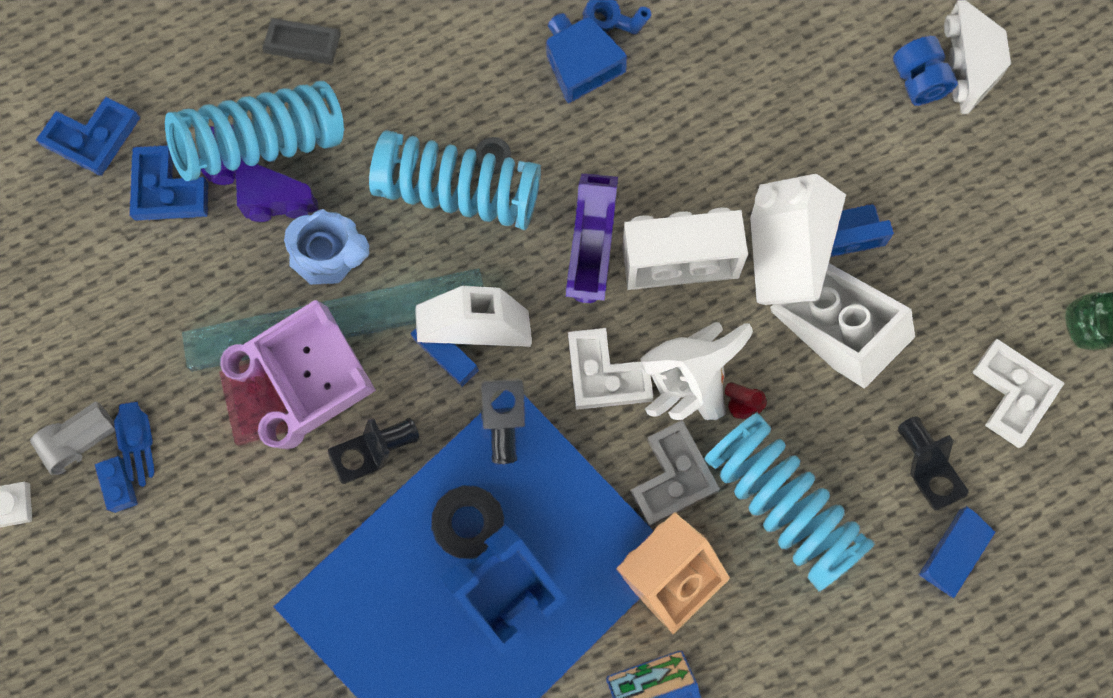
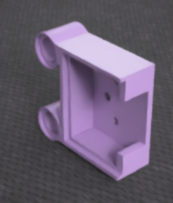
(308, 368)

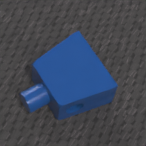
(582, 56)

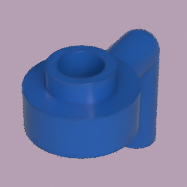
(613, 18)

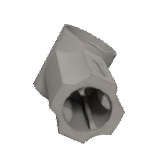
(65, 442)

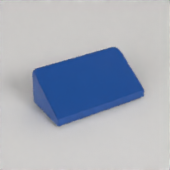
(957, 552)

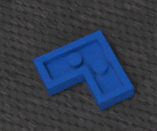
(92, 144)
(157, 194)

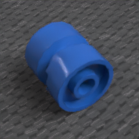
(925, 70)

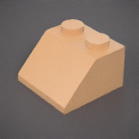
(674, 572)

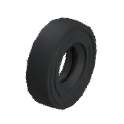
(442, 521)

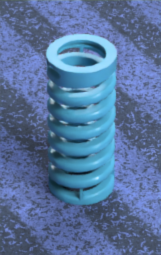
(266, 134)
(386, 157)
(736, 449)

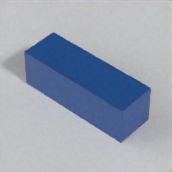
(450, 358)

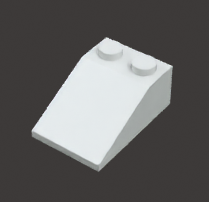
(794, 237)
(850, 326)

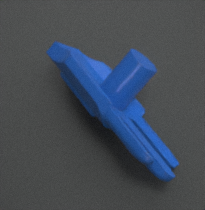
(133, 437)

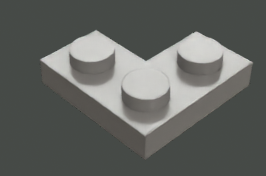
(684, 477)

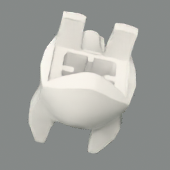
(693, 371)

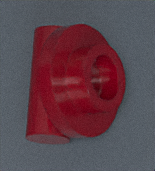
(744, 400)

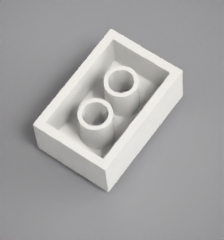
(684, 248)

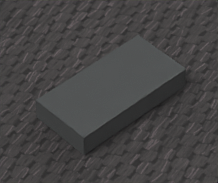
(301, 41)

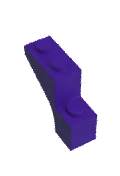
(265, 192)
(592, 238)

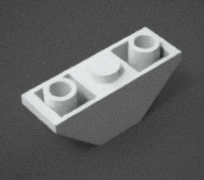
(976, 54)
(473, 317)

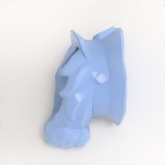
(324, 247)

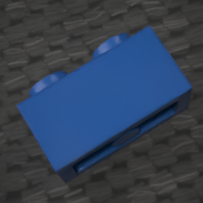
(115, 486)

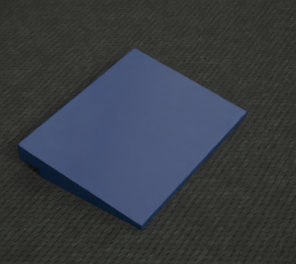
(399, 631)

